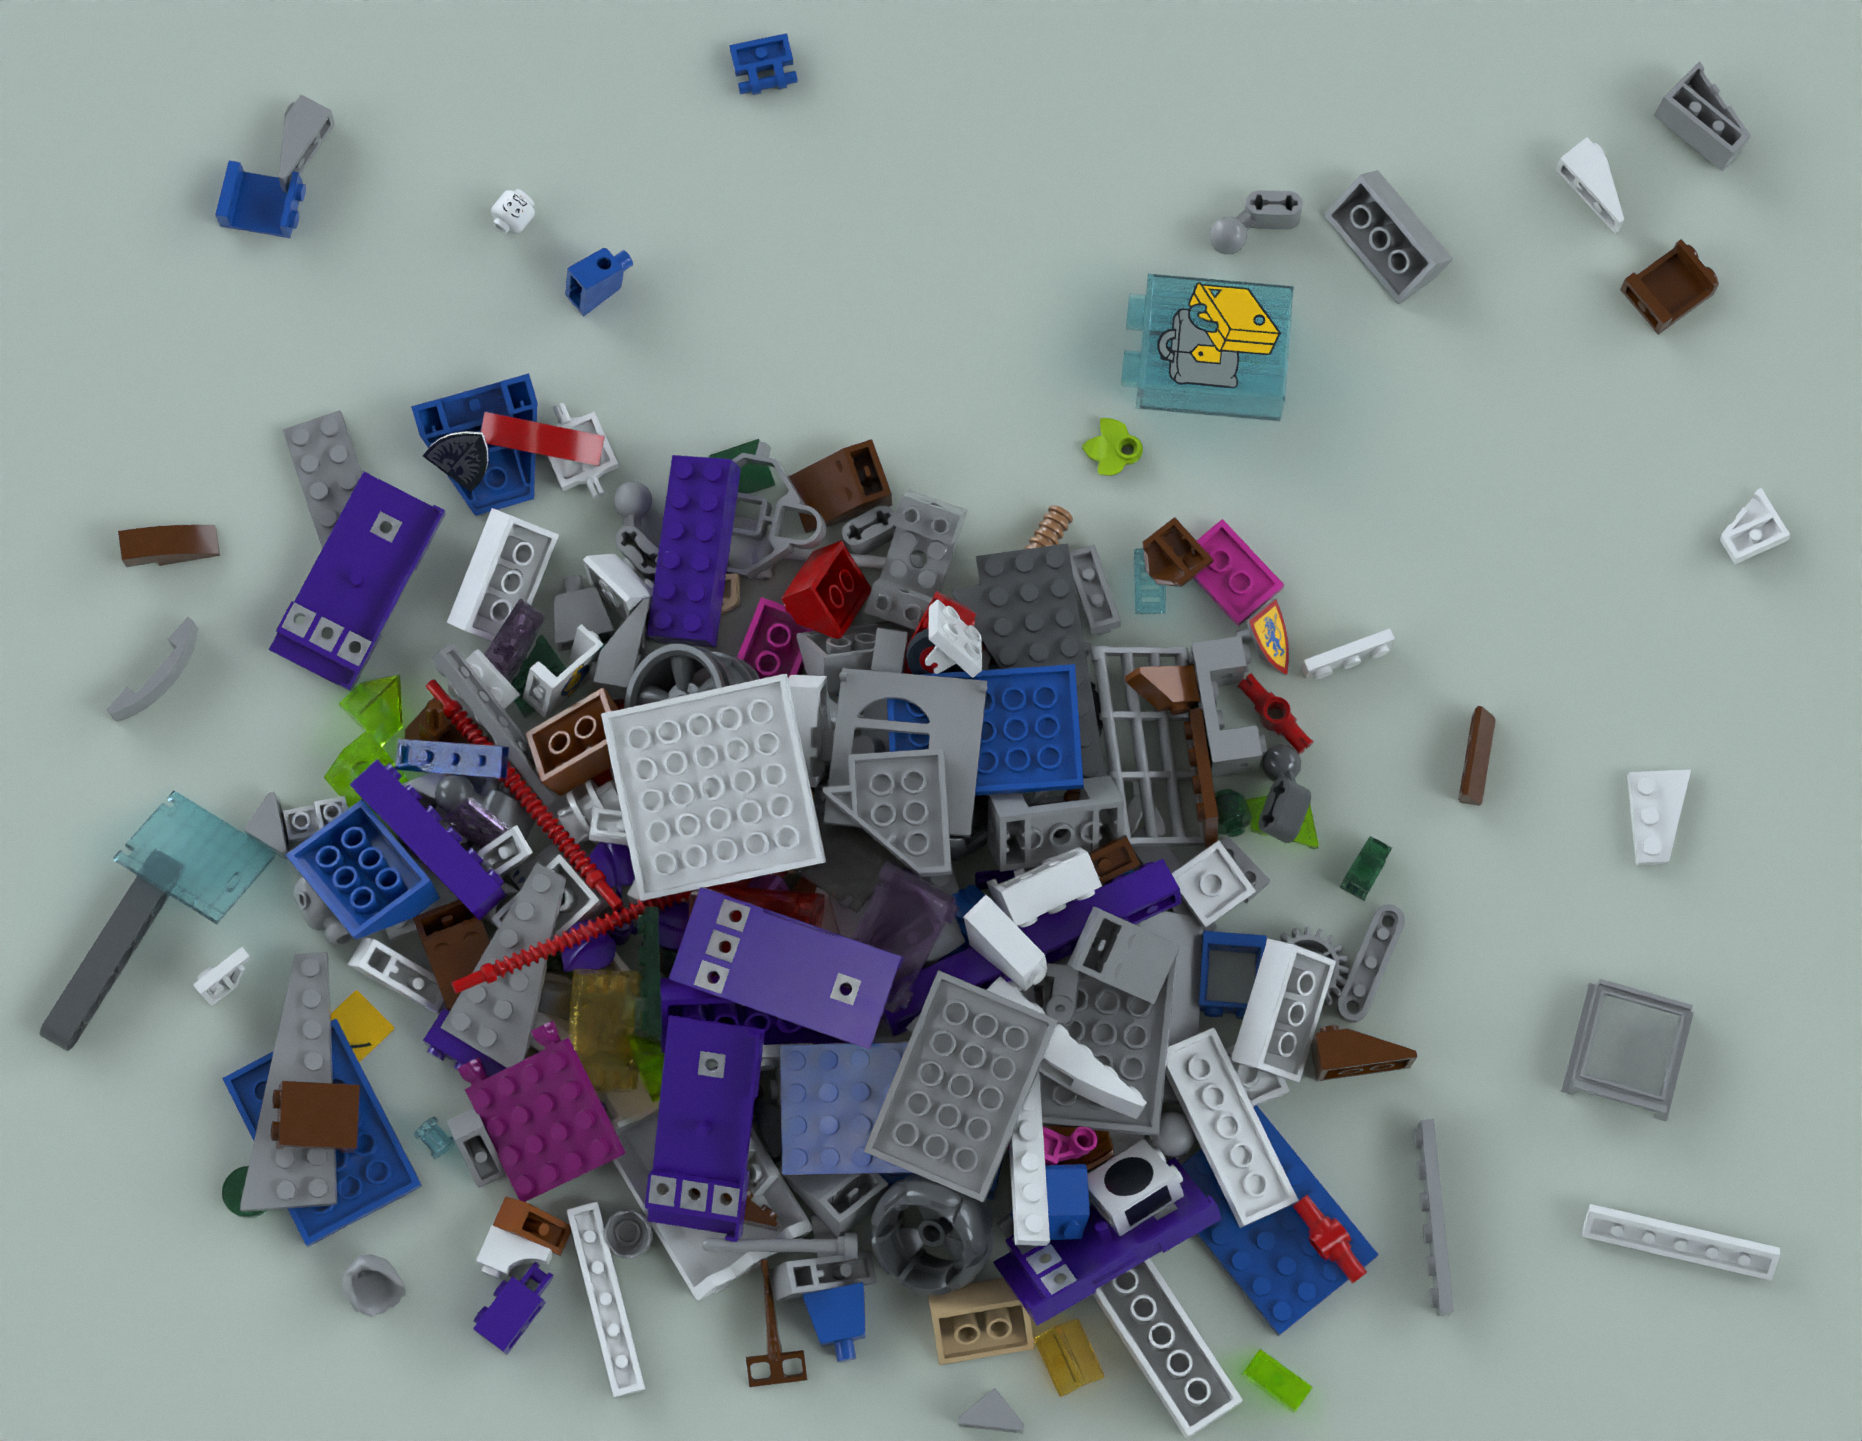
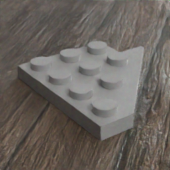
(901, 805)

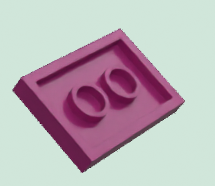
(1237, 577)

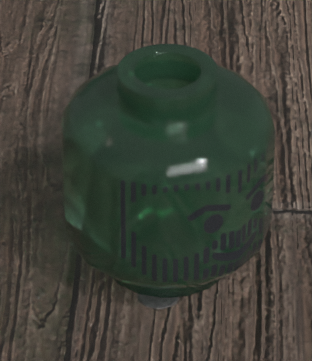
(1232, 812)

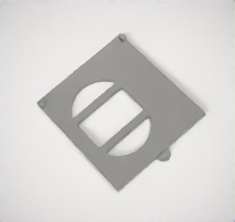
(955, 724)

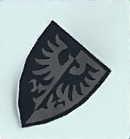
(461, 457)

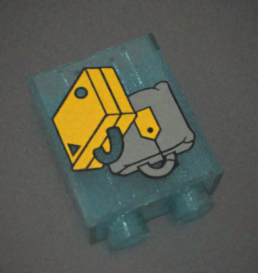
(1210, 347)

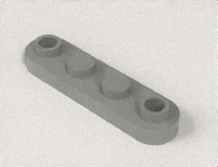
(1370, 963)

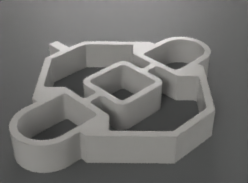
(790, 501)

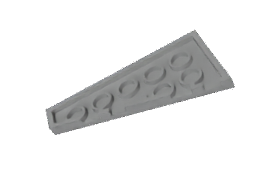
(501, 1014)

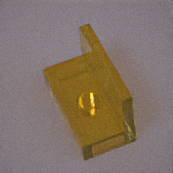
(1068, 1357)

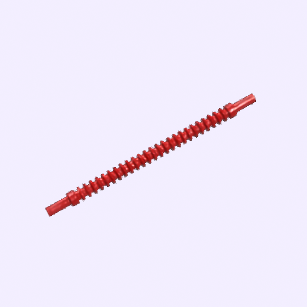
(490, 972)

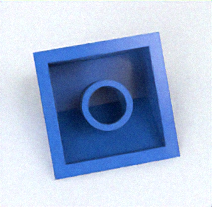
(1066, 1201)

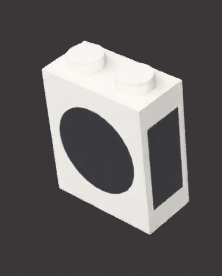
(1134, 1187)

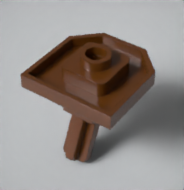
(434, 726)

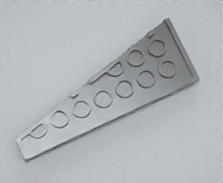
(301, 1054)

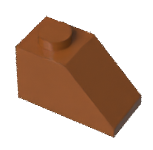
(1166, 687)
(533, 1224)

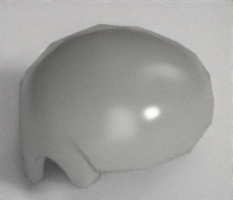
(628, 1233)

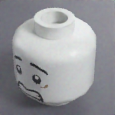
(513, 211)

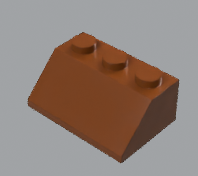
(572, 744)

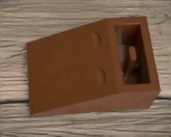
(842, 485)
(452, 943)

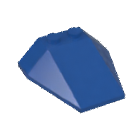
(509, 471)

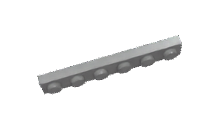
(492, 717)
(1434, 1231)

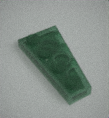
(650, 984)

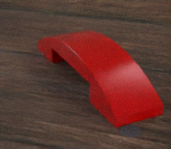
(542, 438)

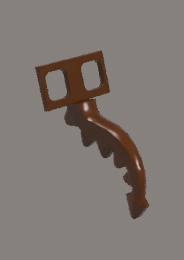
(773, 1344)

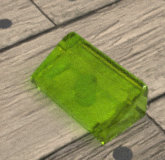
(1277, 1381)

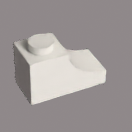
(507, 1251)

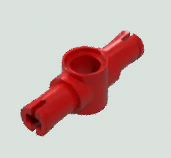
(1265, 701)
(1329, 1239)

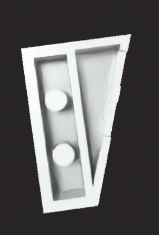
(812, 716)
(1046, 887)

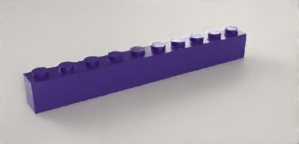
(1127, 896)

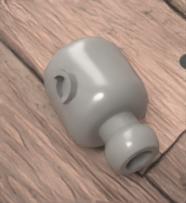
(318, 915)

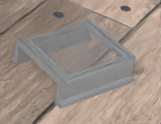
(1628, 1047)

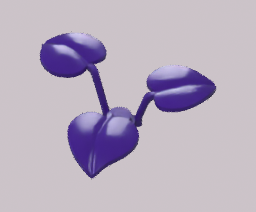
(598, 953)

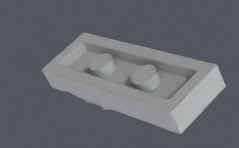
(1094, 591)

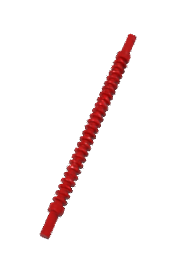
(594, 878)

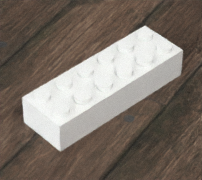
(1167, 1348)

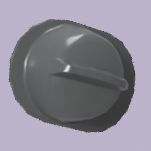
(556, 994)

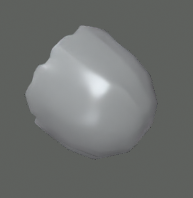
(372, 1285)

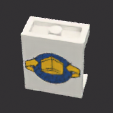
(548, 692)

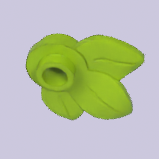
(1109, 446)

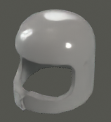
(1174, 1135)

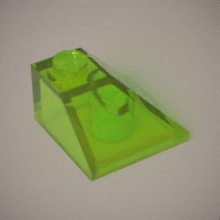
(352, 762)

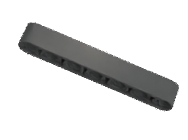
(103, 964)

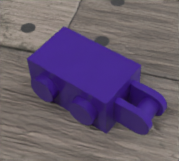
(512, 1309)

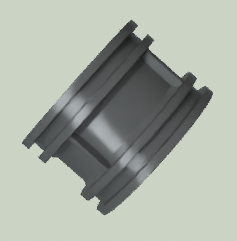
(671, 669)

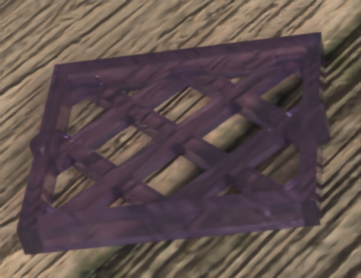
(483, 813)

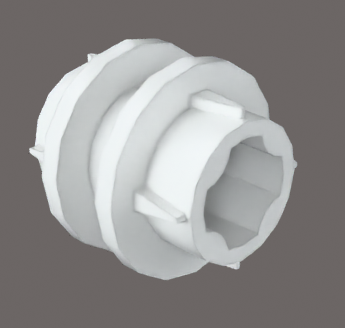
(578, 814)

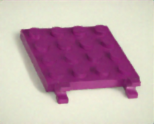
(543, 1116)

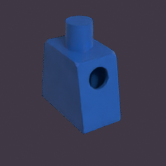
(596, 279)
(838, 1318)

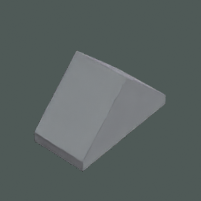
(268, 826)
(992, 1414)

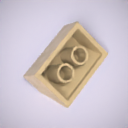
(979, 1322)

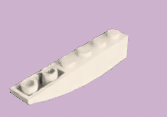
(1076, 1066)

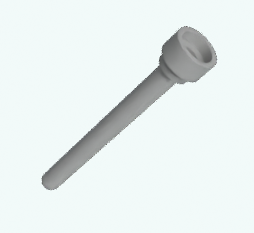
(844, 1245)

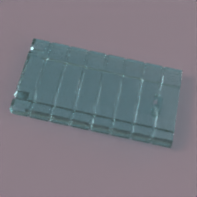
(195, 857)

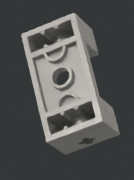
(903, 588)
(1215, 665)
(1024, 834)

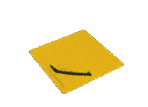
(361, 1024)

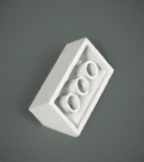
(486, 592)
(1283, 1010)

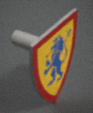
(1269, 636)

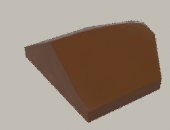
(1174, 555)

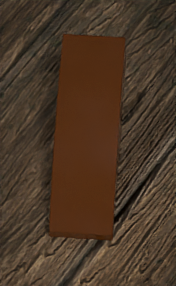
(168, 544)

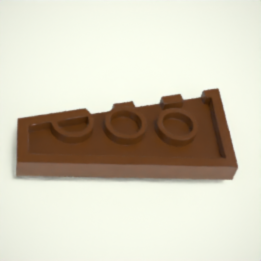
(1202, 781)

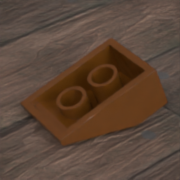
(1350, 1053)

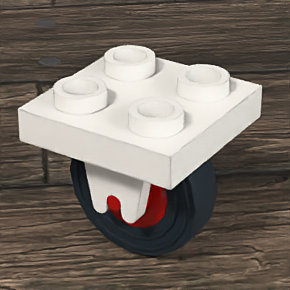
(945, 645)

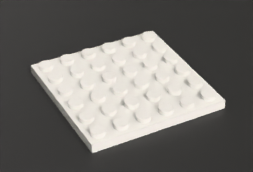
(713, 787)

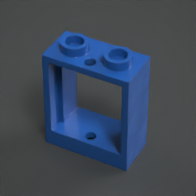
(1229, 943)

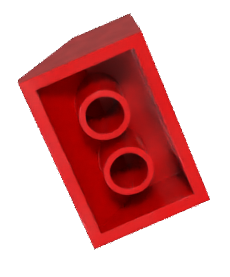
(827, 591)

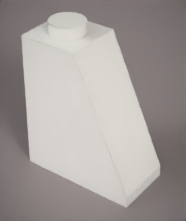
(1004, 944)

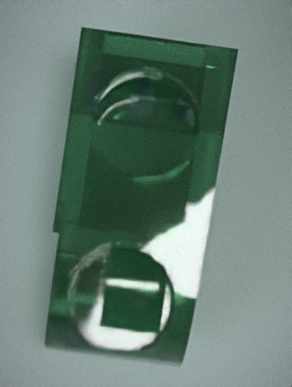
(1366, 868)

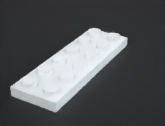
(1228, 1128)

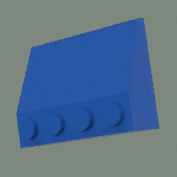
(363, 873)

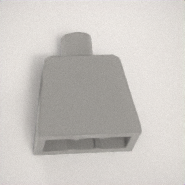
(577, 608)

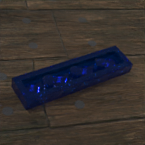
(452, 758)

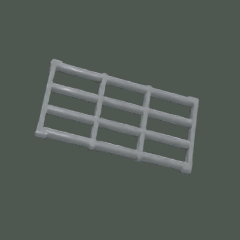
(1135, 716)

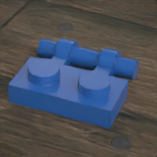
(760, 56)

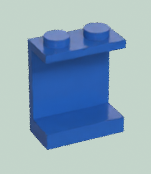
(258, 203)

